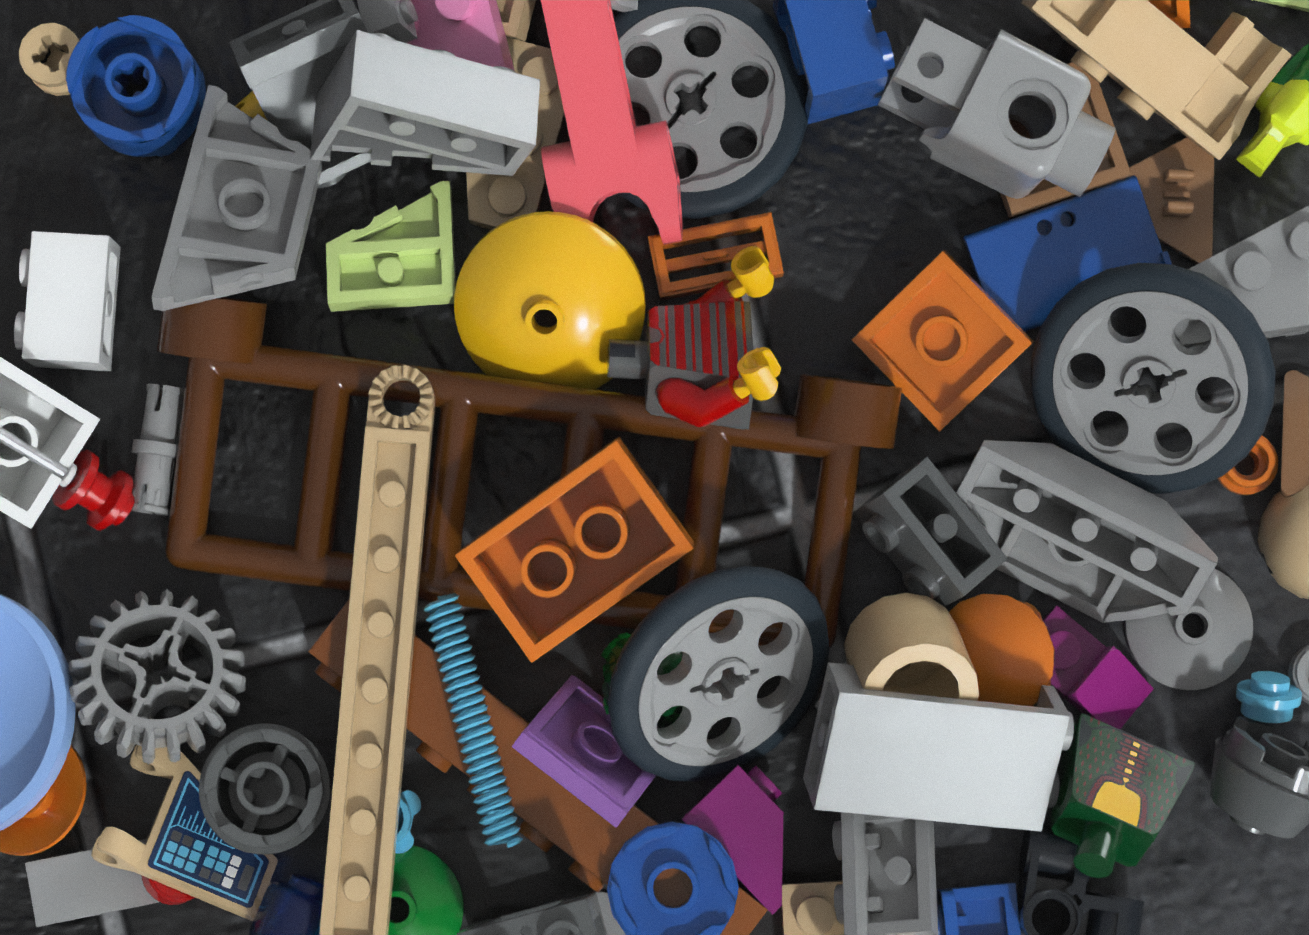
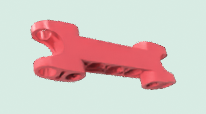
(605, 145)

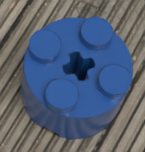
(128, 53)

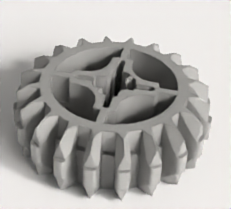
(112, 651)

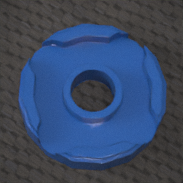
(680, 848)

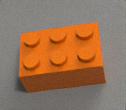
(575, 549)

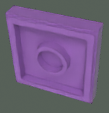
(578, 750)

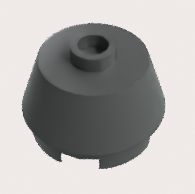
(1261, 779)
(264, 789)

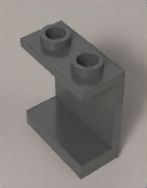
(289, 65)

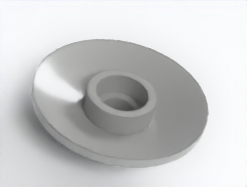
(1200, 662)

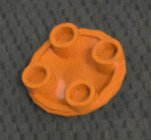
(1006, 647)

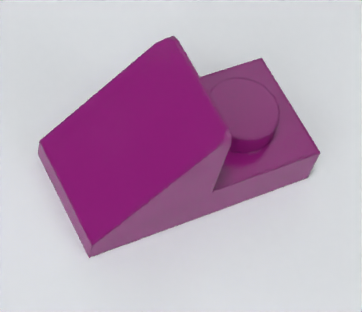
(1091, 675)

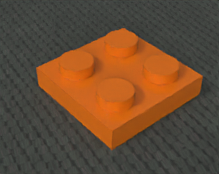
(942, 340)

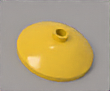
(555, 266)

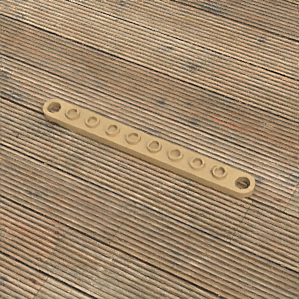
(378, 661)

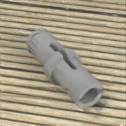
(157, 449)

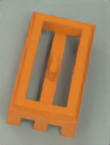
(709, 232)

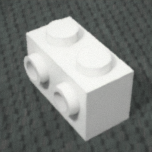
(68, 301)

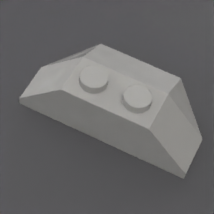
(1085, 533)

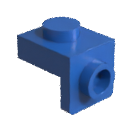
(978, 910)

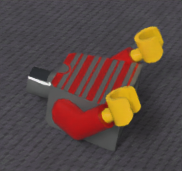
(702, 354)

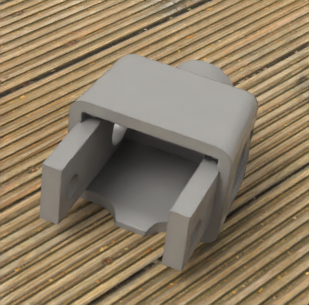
(974, 95)

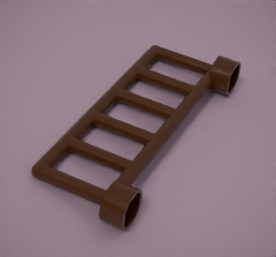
(226, 343)

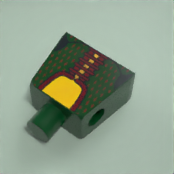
(1114, 795)

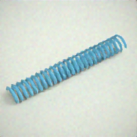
(500, 828)

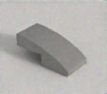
(80, 887)

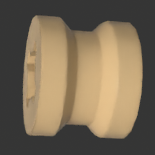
(33, 49)

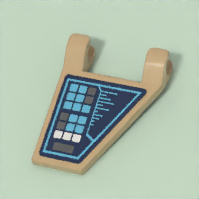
(184, 848)

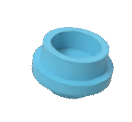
(1268, 697)

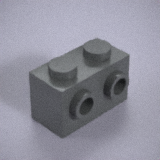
(929, 534)

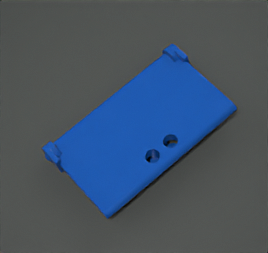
(1040, 258)

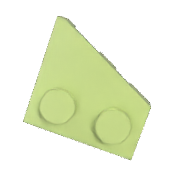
(397, 258)

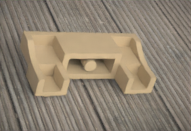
(1165, 69)

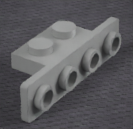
(885, 875)

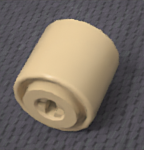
(910, 648)

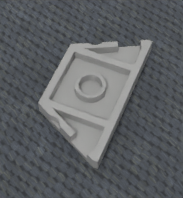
(237, 209)

